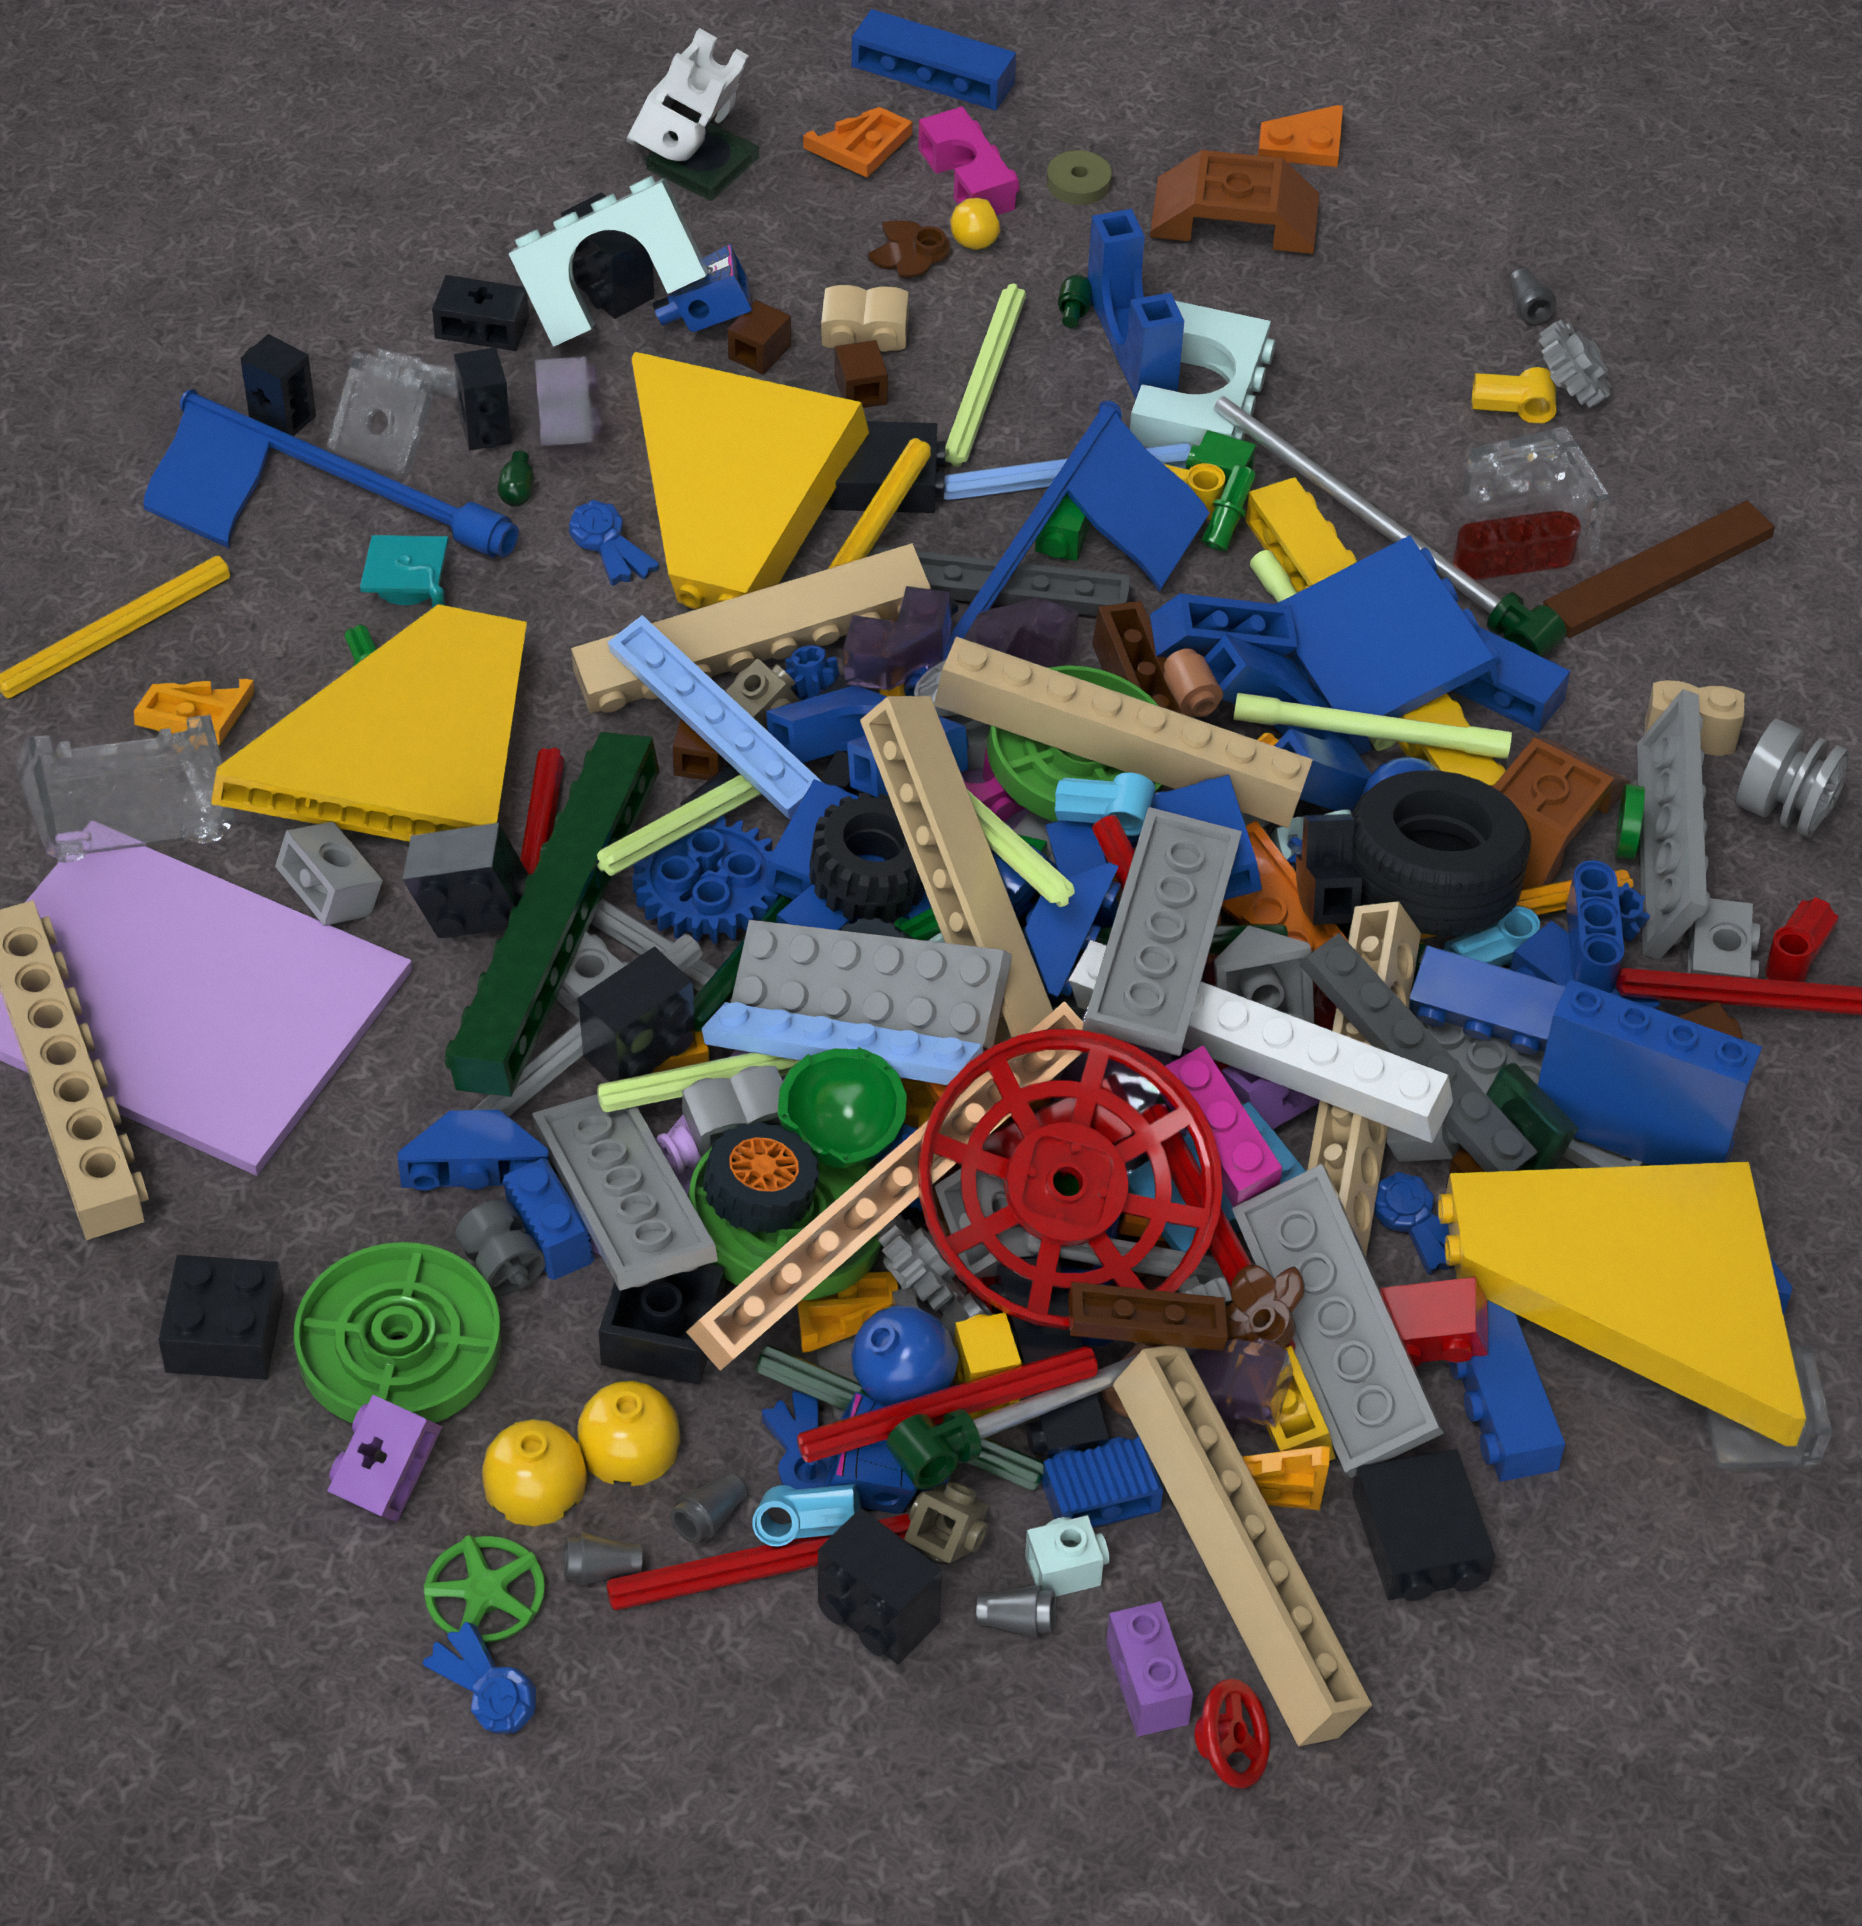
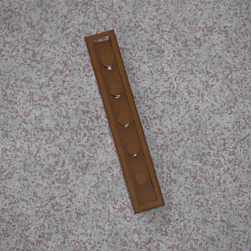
(1660, 568)

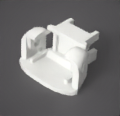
(698, 84)

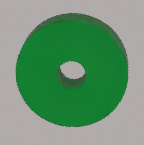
(1629, 821)

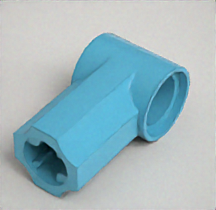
(1094, 799)
(1497, 942)
(812, 1512)

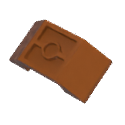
(1237, 190)
(1556, 797)

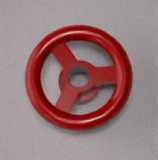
(1227, 1733)

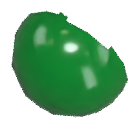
(843, 1105)

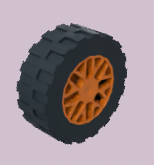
(760, 1177)

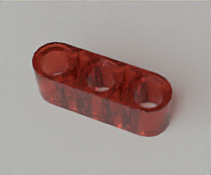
(1517, 544)

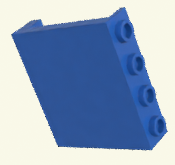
(1387, 636)
(1645, 1078)

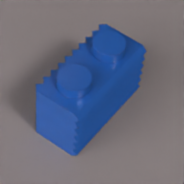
(549, 1218)
(1104, 1483)

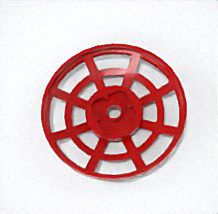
(1075, 1150)

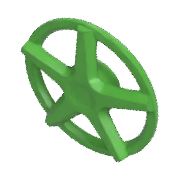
(483, 1587)

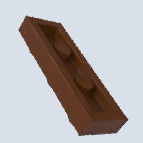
(1147, 1316)

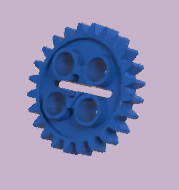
(707, 882)

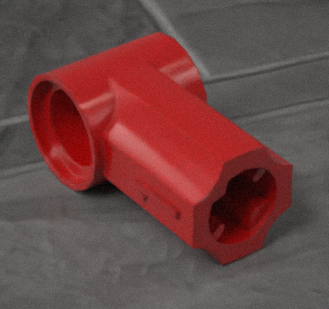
(1800, 941)

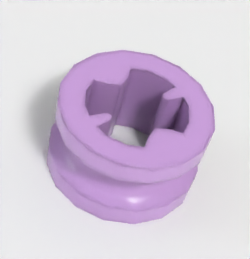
(679, 1149)

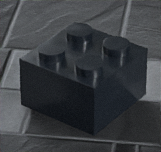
(612, 267)
(465, 879)
(637, 1017)
(221, 1317)
(649, 1323)
(878, 1586)

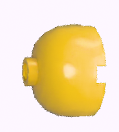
(628, 1433)
(534, 1472)

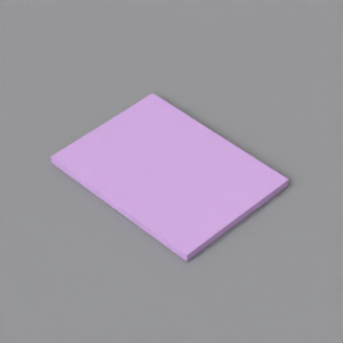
(207, 998)

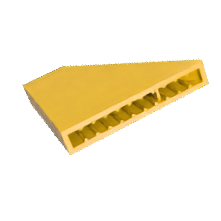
(738, 472)
(396, 741)
(1642, 1269)

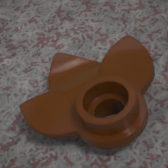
(910, 248)
(1264, 1305)

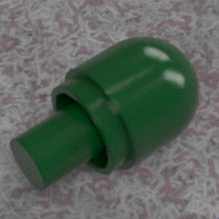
(1074, 299)
(516, 480)

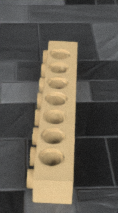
(65, 1077)
(1342, 1140)

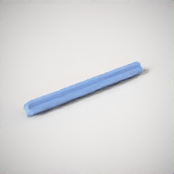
(1034, 475)

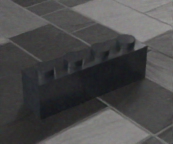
(1073, 1425)

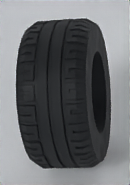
(1441, 849)

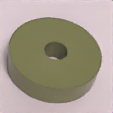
(1079, 177)

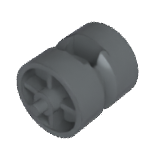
(498, 1244)

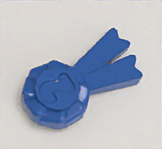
(600, 528)
(1406, 1206)
(792, 1468)
(501, 1695)

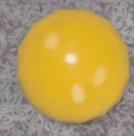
(975, 224)

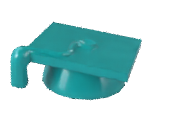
(405, 568)

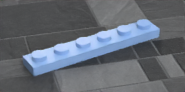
(713, 715)
(797, 1035)

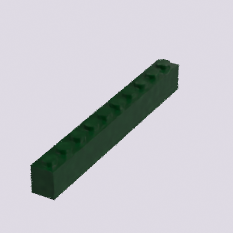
(551, 917)

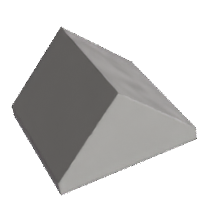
(1267, 971)

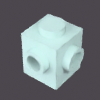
(1066, 1555)

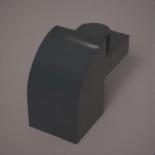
(1324, 869)

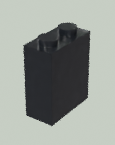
(876, 459)
(1423, 1525)

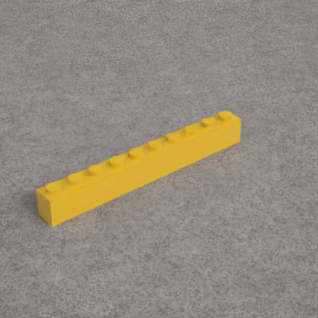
(1310, 551)

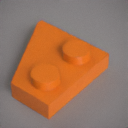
(1304, 137)
(861, 141)

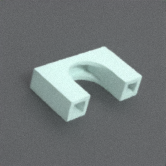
(646, 214)
(1214, 340)

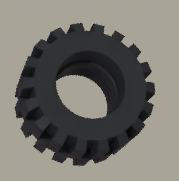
(861, 885)

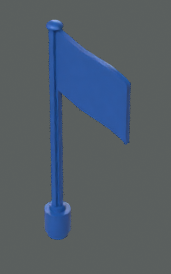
(221, 460)
(1122, 495)

